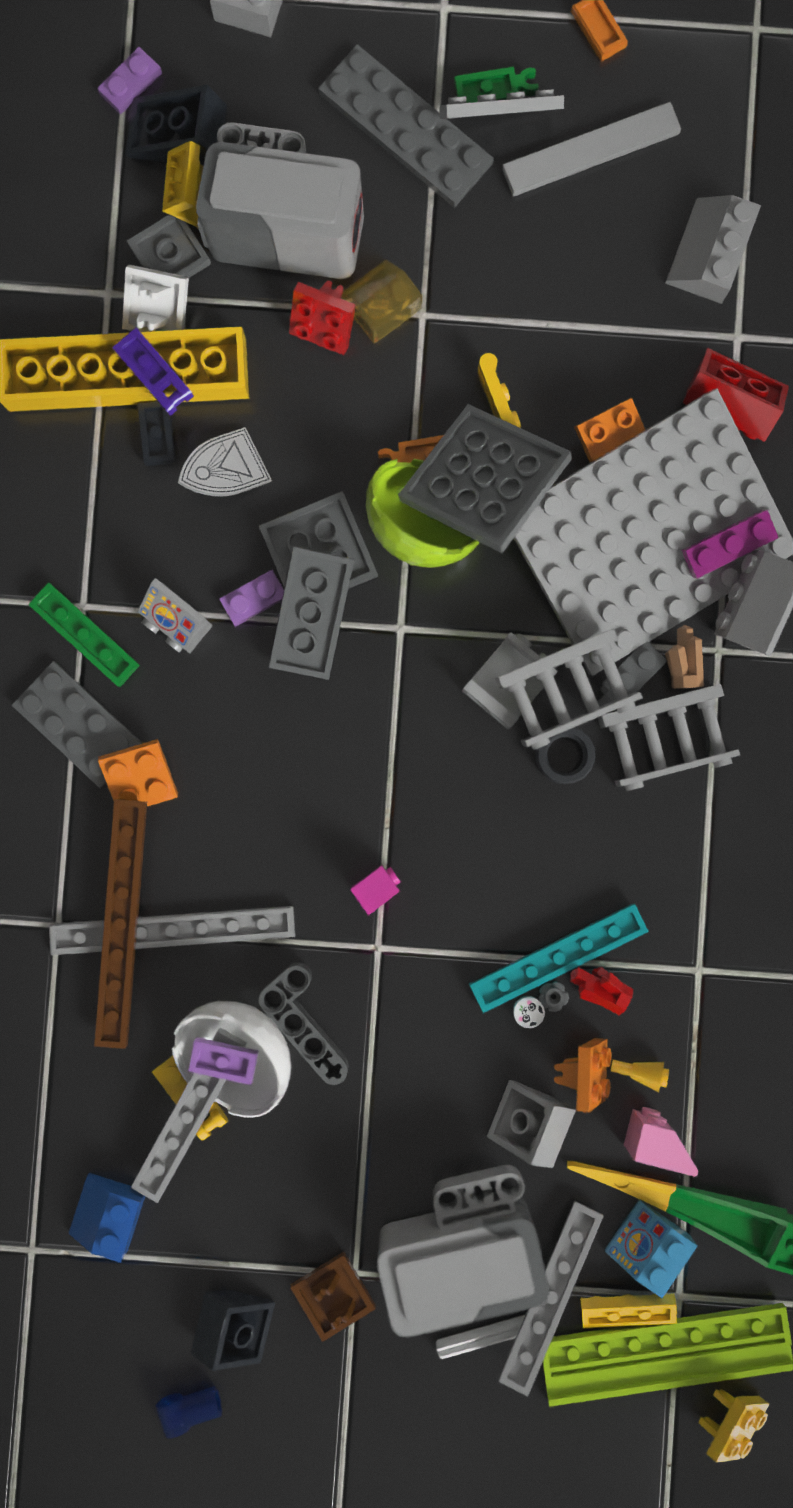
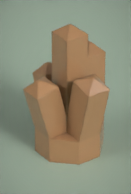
(686, 660)

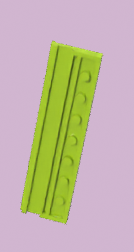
(668, 1355)

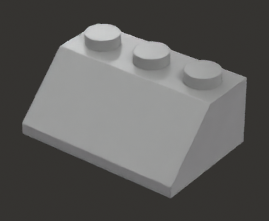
(713, 246)
(758, 603)

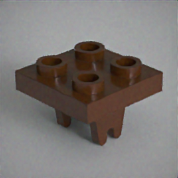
(333, 1296)

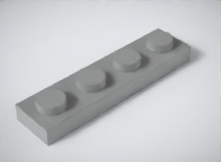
(488, 105)

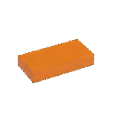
(599, 27)

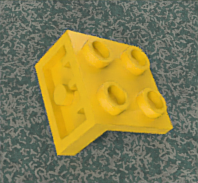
(183, 182)

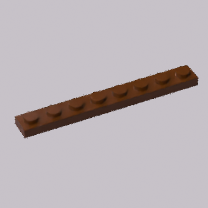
(120, 923)

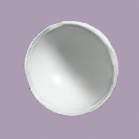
(260, 1033)

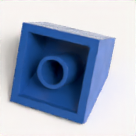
(106, 1217)

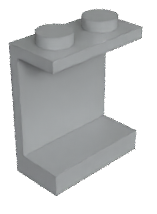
(483, 688)

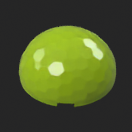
(406, 531)

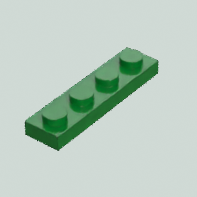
(84, 634)

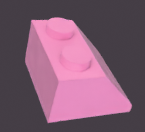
(656, 1143)

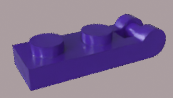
(152, 370)

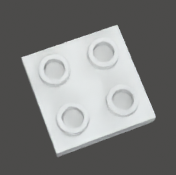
(154, 300)

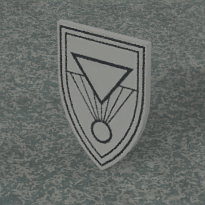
(224, 466)

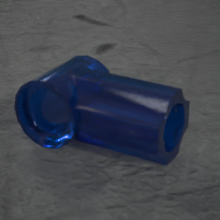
(181, 1412)

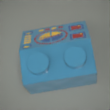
(651, 1248)

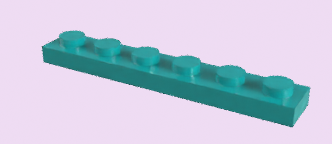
(558, 957)

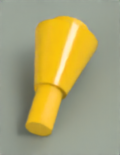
(647, 1073)

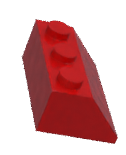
(749, 395)

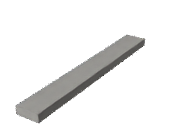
(180, 929)

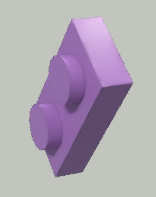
(129, 80)
(253, 598)
(223, 1060)

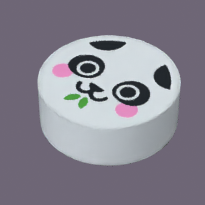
(528, 1012)

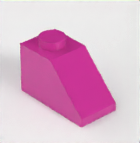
(376, 888)

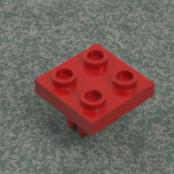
(322, 316)

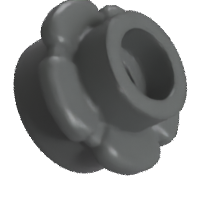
(553, 988)

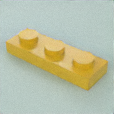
(628, 1310)

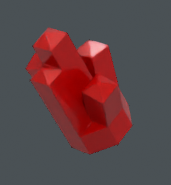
(602, 989)

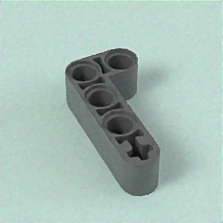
(309, 1027)

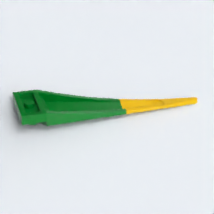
(746, 1225)

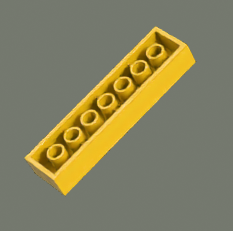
(89, 372)

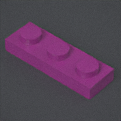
(730, 544)

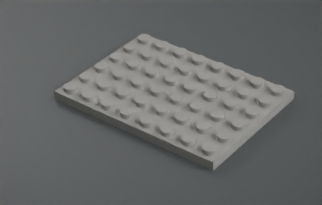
(616, 529)

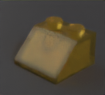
(383, 300)

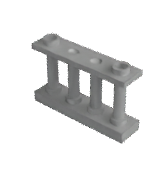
(571, 658)
(676, 708)

